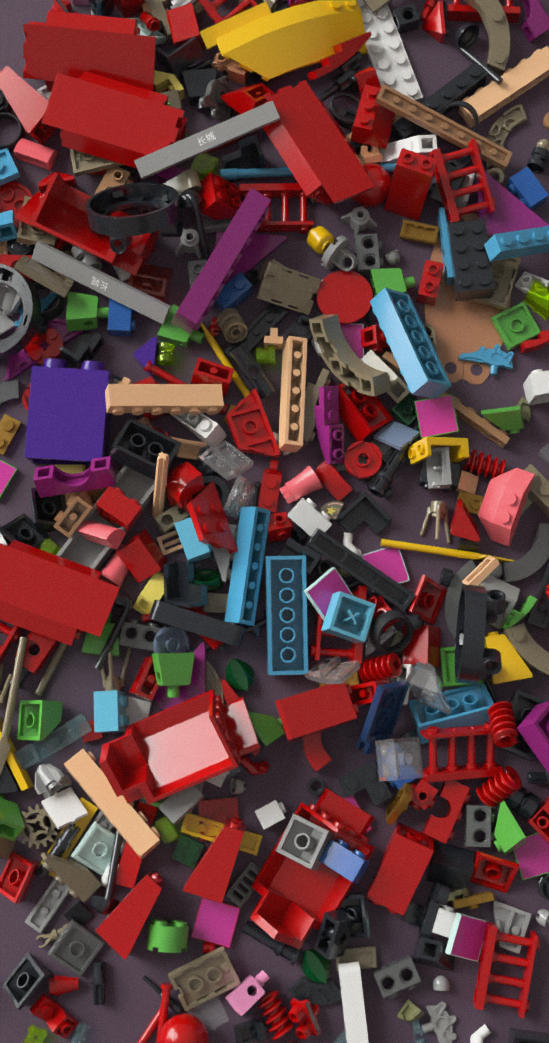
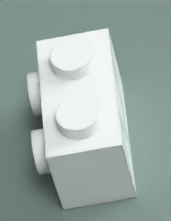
(308, 517)

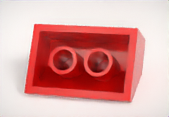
(372, 120)
(362, 413)

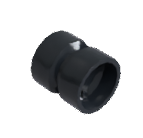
(523, 802)

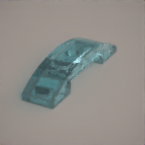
(54, 742)

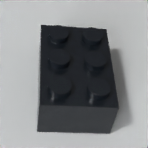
(140, 446)
(522, 706)

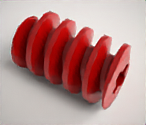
(484, 464)
(380, 668)
(503, 724)
(500, 787)
(275, 1014)

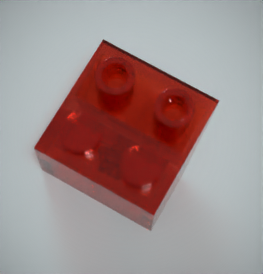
(152, 280)

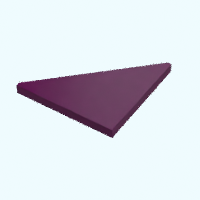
(509, 211)
(257, 250)
(21, 361)
(196, 687)

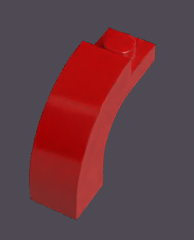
(315, 752)

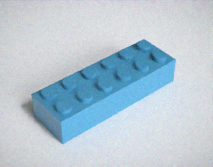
(410, 343)
(286, 615)

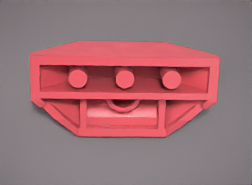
(504, 504)

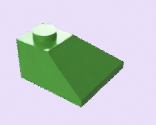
(506, 418)
(38, 718)
(267, 727)
(507, 832)

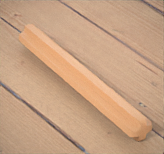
(160, 484)

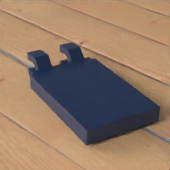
(382, 714)

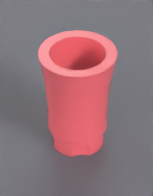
(301, 485)
(114, 571)

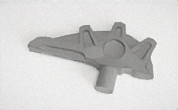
(440, 1023)

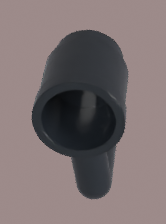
(300, 330)

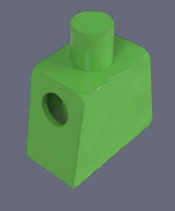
(391, 279)
(83, 312)
(175, 335)
(94, 645)
(173, 670)
(10, 819)

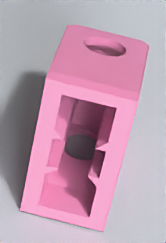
(239, 997)

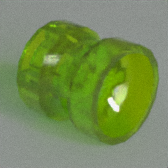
(165, 353)
(264, 356)

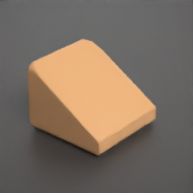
(467, 482)

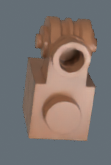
(235, 72)

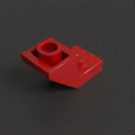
(55, 1016)

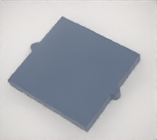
(396, 435)

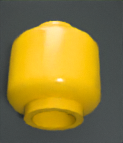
(319, 239)

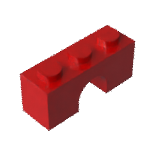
(455, 795)

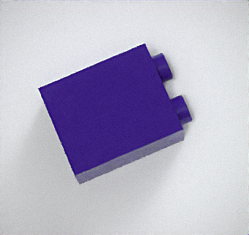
(68, 413)

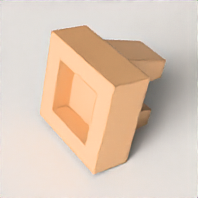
(370, 157)
(273, 340)

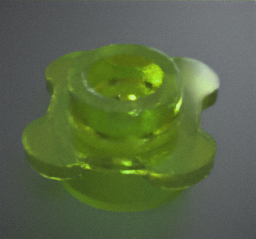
(33, 1030)

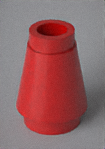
(62, 984)

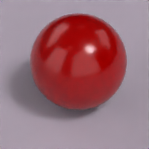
(380, 192)
(184, 1029)

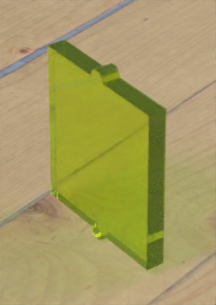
(538, 298)

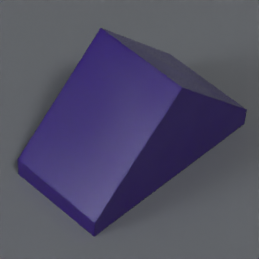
(146, 353)

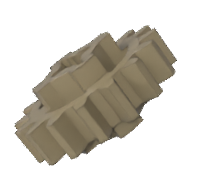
(34, 835)

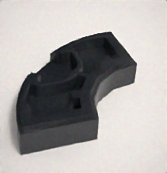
(316, 992)

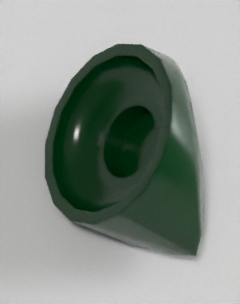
(210, 578)
(239, 675)
(315, 966)

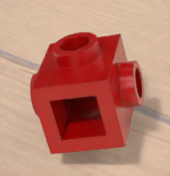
(373, 339)
(279, 527)
(428, 791)

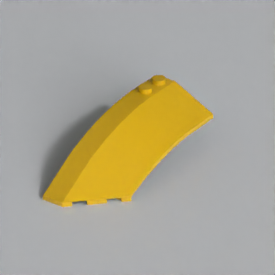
(293, 37)

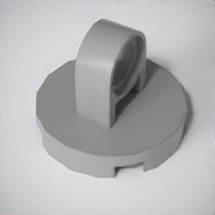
(337, 253)

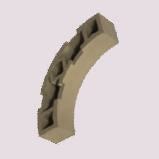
(497, 30)
(342, 359)
(530, 652)

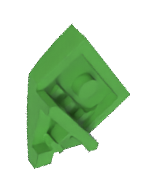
(516, 616)

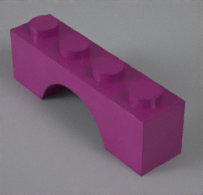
(536, 20)
(52, 481)

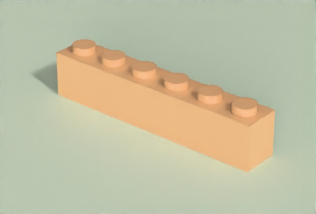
(515, 83)
(292, 394)
(164, 398)
(118, 812)

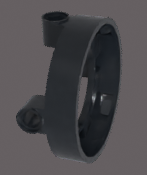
(155, 197)
(32, 321)
(476, 610)

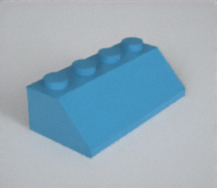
(468, 708)

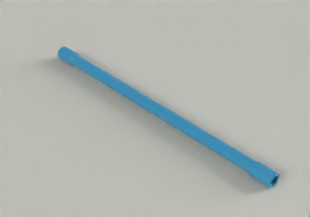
(234, 173)

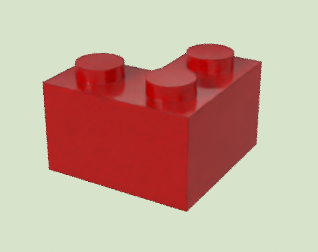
(118, 508)

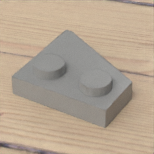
(510, 921)

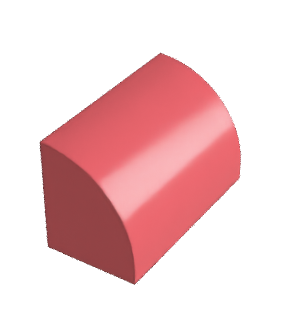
(35, 154)
(101, 533)

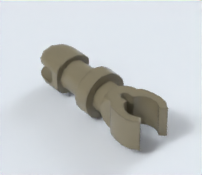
(51, 936)

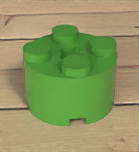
(167, 936)

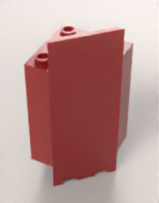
(90, 44)
(112, 118)
(315, 147)
(64, 216)
(52, 594)
(178, 748)
(298, 896)

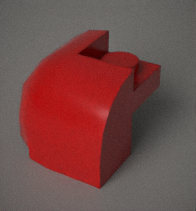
(183, 483)

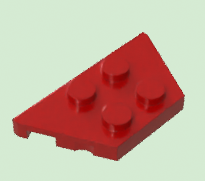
(251, 427)
(211, 520)

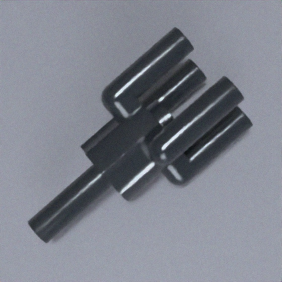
(346, 78)

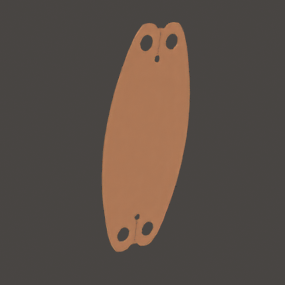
(461, 325)

